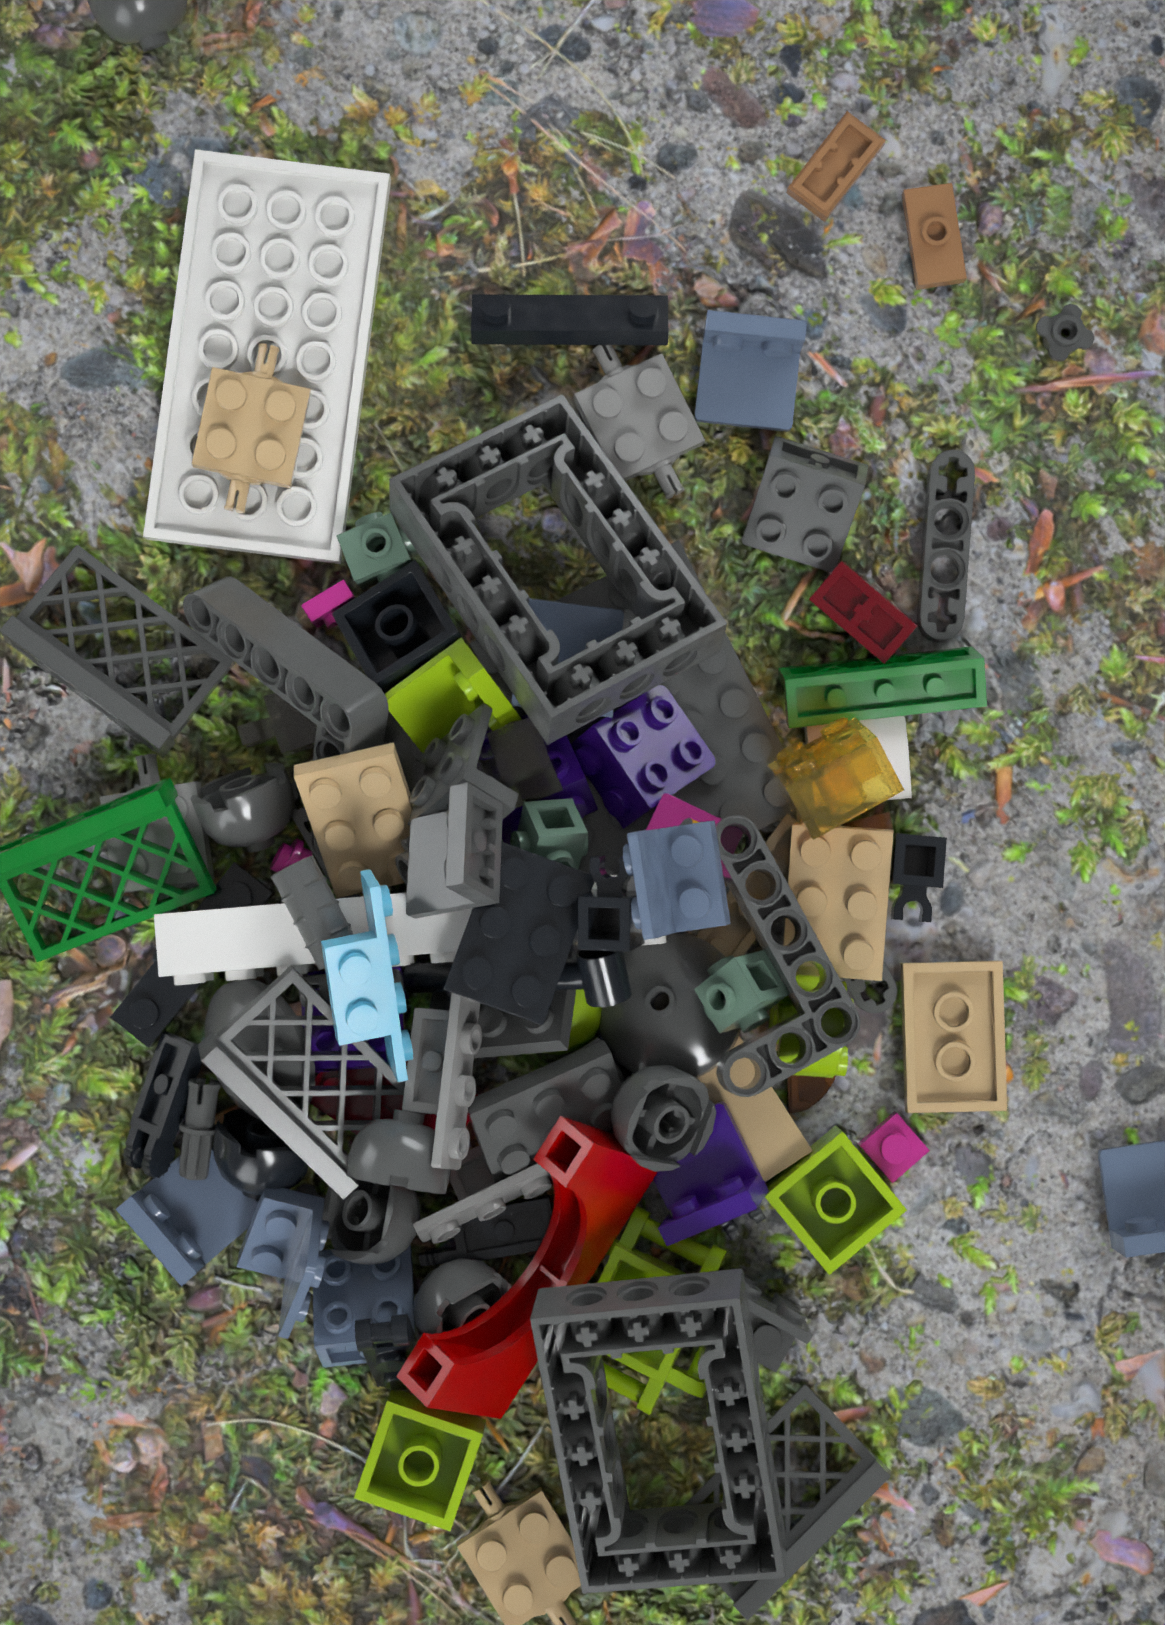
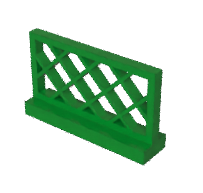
(90, 829)

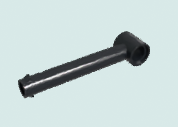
(598, 973)

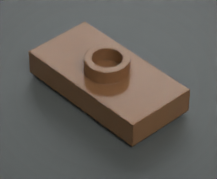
(835, 166)
(934, 236)

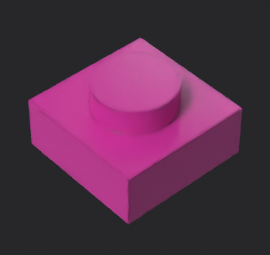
(321, 606)
(893, 1147)

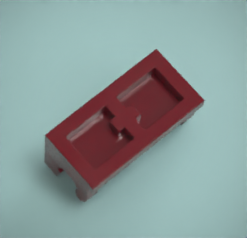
(863, 612)

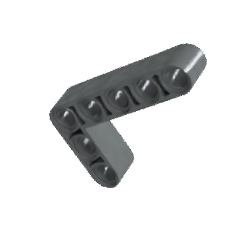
(293, 664)
(786, 960)

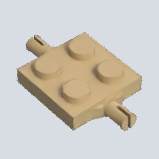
(251, 428)
(522, 1557)

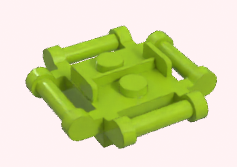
(628, 1264)

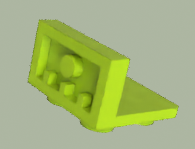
(442, 691)

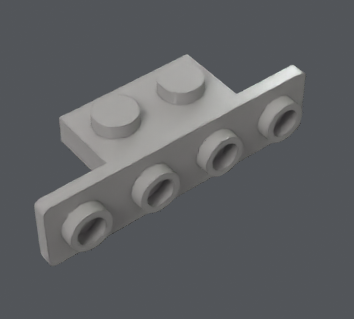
(442, 1075)
(480, 1196)

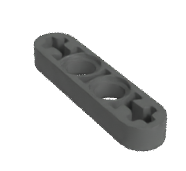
(938, 545)

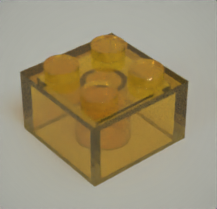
(835, 776)

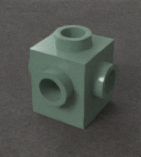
(365, 541)
(552, 831)
(741, 991)

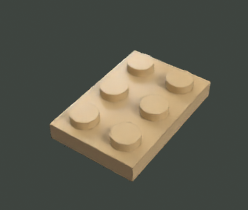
(357, 814)
(844, 895)
(953, 1036)

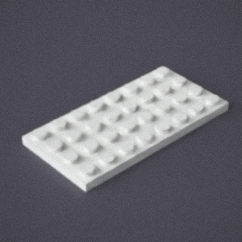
(286, 263)

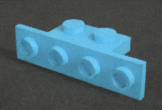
(362, 982)

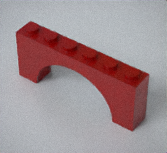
(489, 1358)

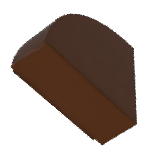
(806, 1091)

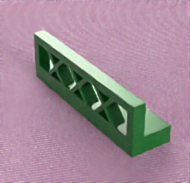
(879, 690)

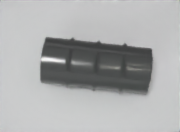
(311, 905)

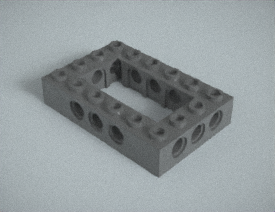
(553, 448)
(663, 1545)

